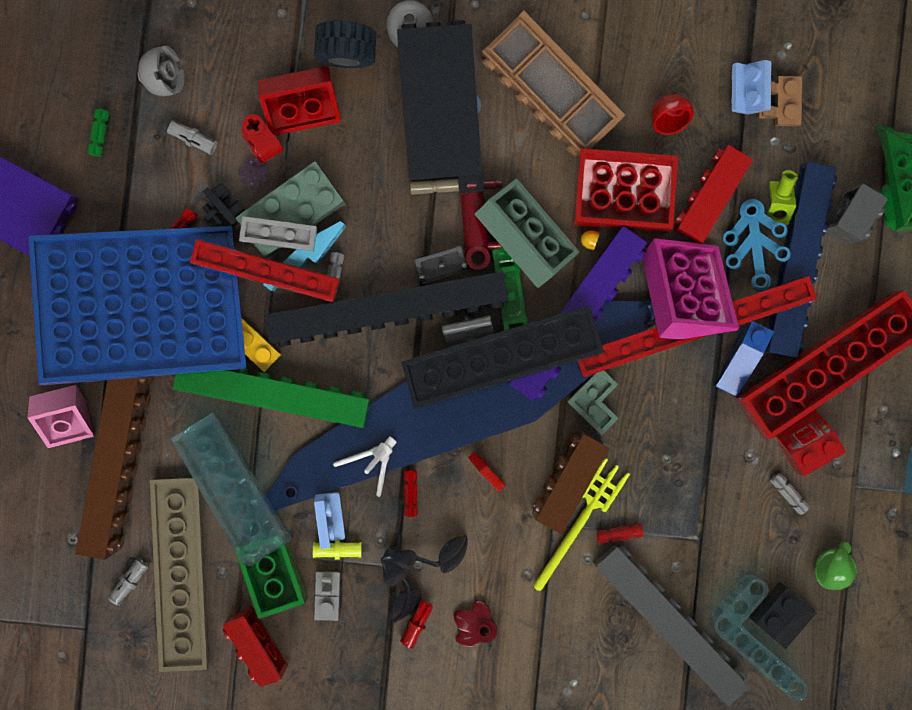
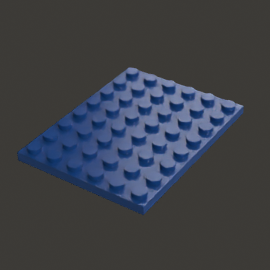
(132, 306)

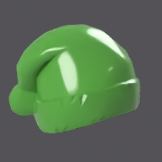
(836, 568)

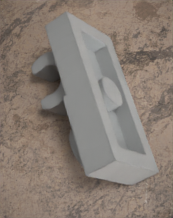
(327, 595)

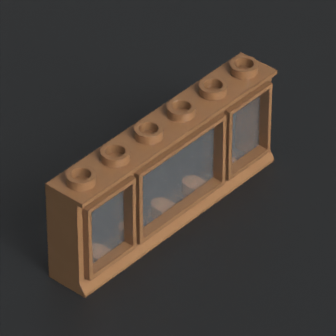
(551, 85)

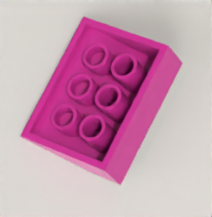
(688, 289)

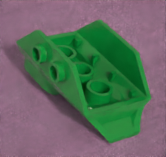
(898, 176)

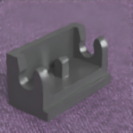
(441, 265)

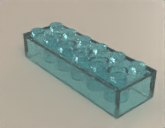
(231, 489)

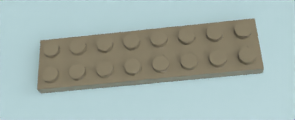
(179, 574)

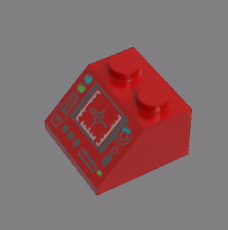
(810, 444)

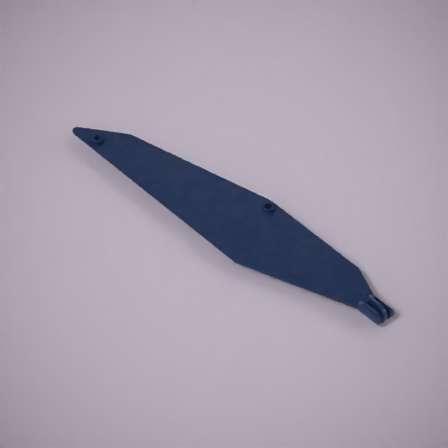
(439, 426)

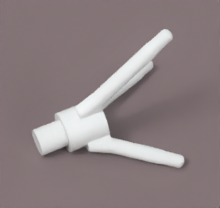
(381, 453)

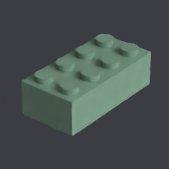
(301, 200)
(526, 233)

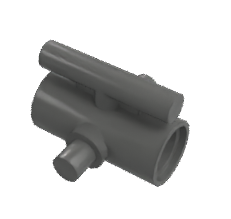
(468, 329)

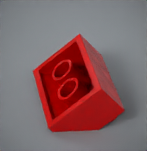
(299, 100)
(255, 647)

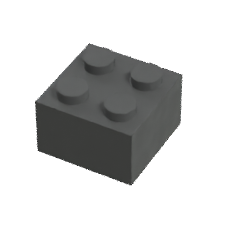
(855, 214)

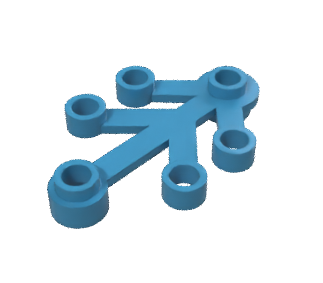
(755, 241)

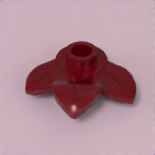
(471, 624)

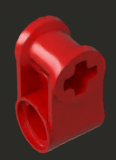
(263, 141)

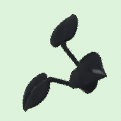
(398, 563)

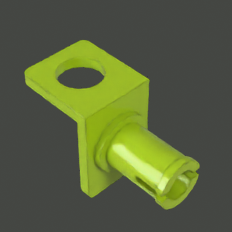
(783, 196)

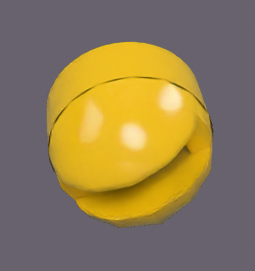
(589, 239)

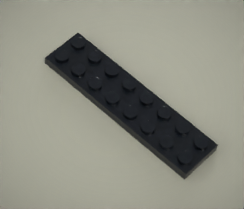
(502, 357)

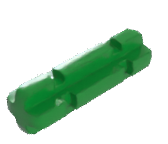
(98, 132)

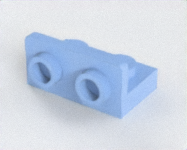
(751, 87)
(329, 518)

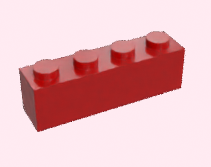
(713, 194)

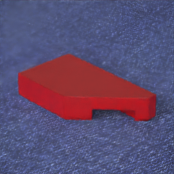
(486, 471)

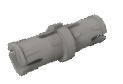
(192, 137)
(128, 581)

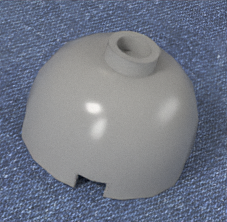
(407, 13)
(160, 71)

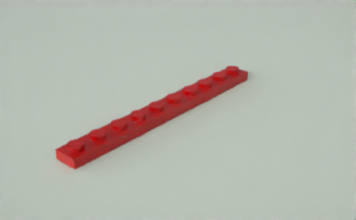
(746, 310)

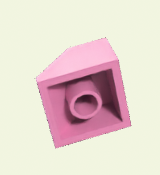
(60, 416)

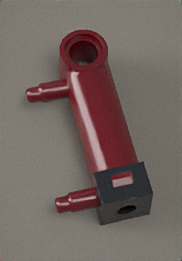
(475, 233)

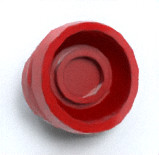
(671, 114)

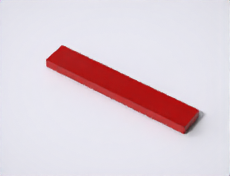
(264, 270)

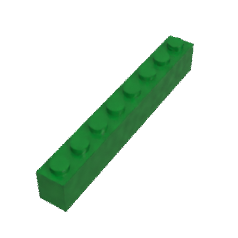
(278, 395)

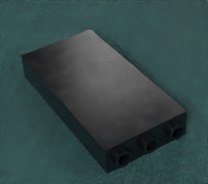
(439, 100)

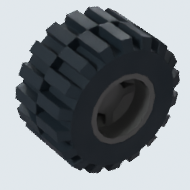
(345, 44)

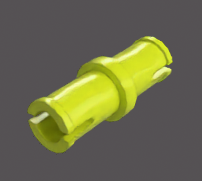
(338, 550)

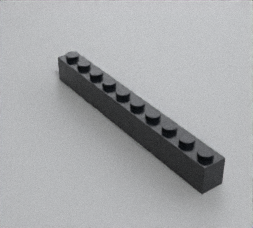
(386, 308)

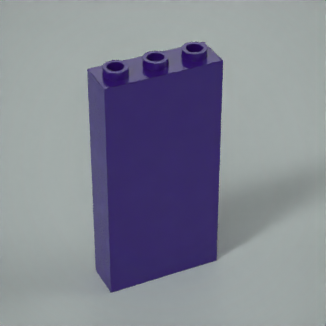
(30, 206)

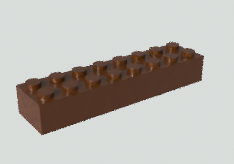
(113, 467)

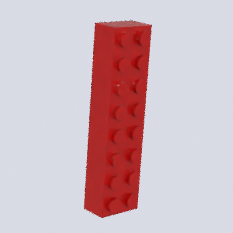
(829, 365)

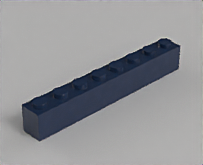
(804, 243)

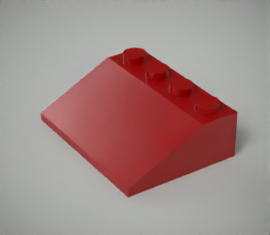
(625, 190)

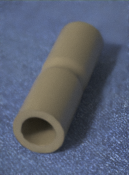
(438, 185)

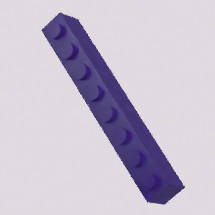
(593, 291)

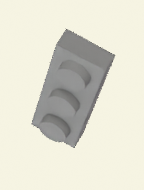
(278, 233)

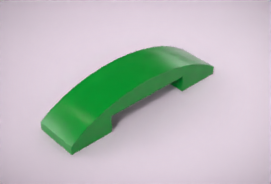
(513, 312)

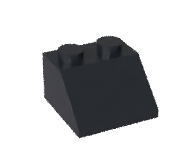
(782, 615)

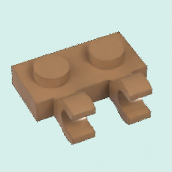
(787, 101)

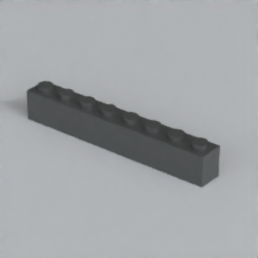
(671, 625)

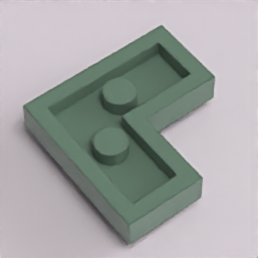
(589, 399)

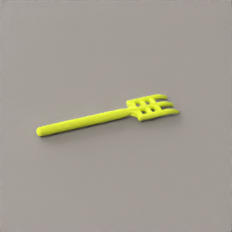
(592, 503)

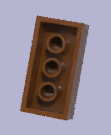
(569, 481)

